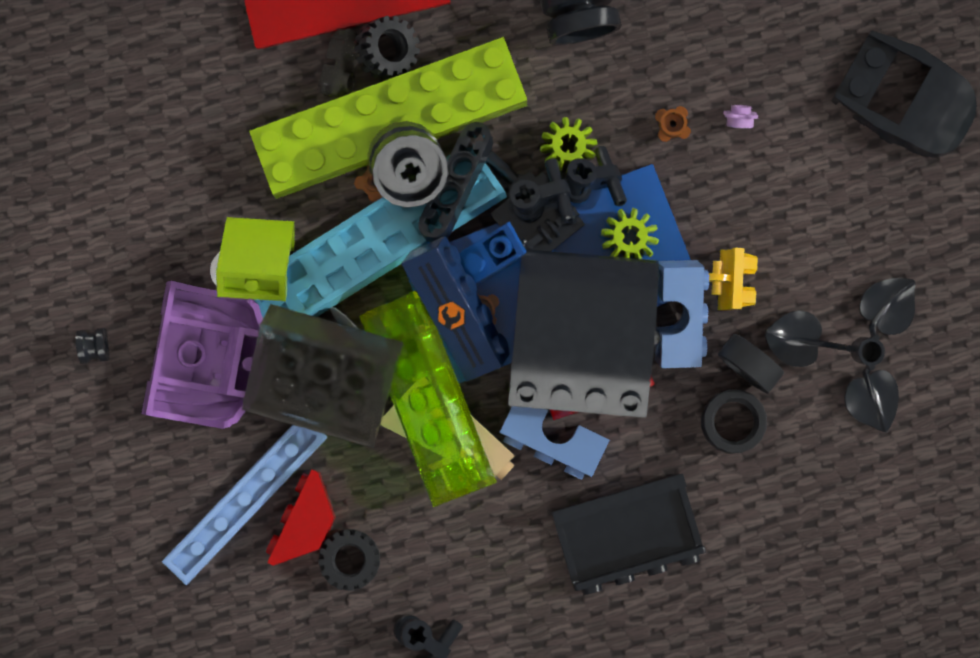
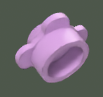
(740, 116)

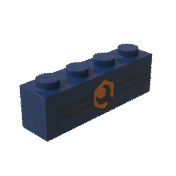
(456, 308)

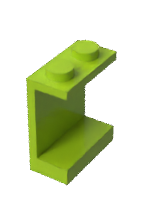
(255, 259)

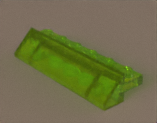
(431, 402)

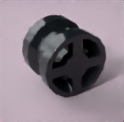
(92, 345)

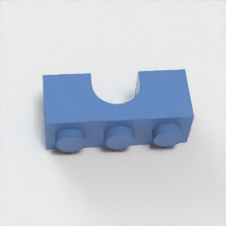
(683, 342)
(579, 454)

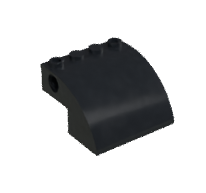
(584, 333)

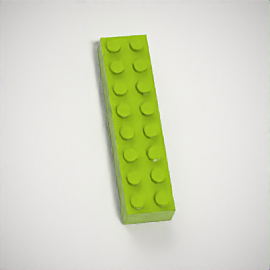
(338, 133)

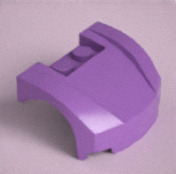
(202, 356)

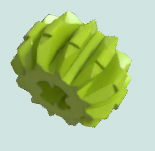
(568, 133)
(628, 224)

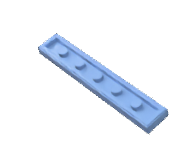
(242, 502)

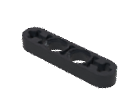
(460, 183)

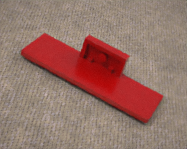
(292, 20)

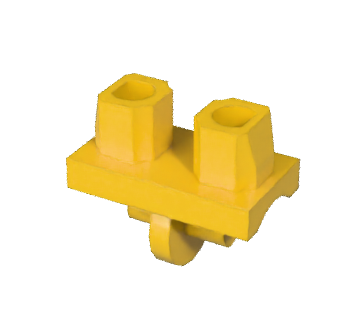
(728, 279)

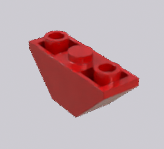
(305, 522)

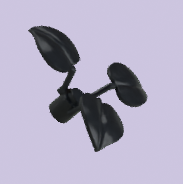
(891, 310)

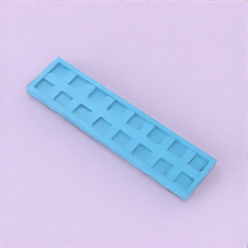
(370, 247)

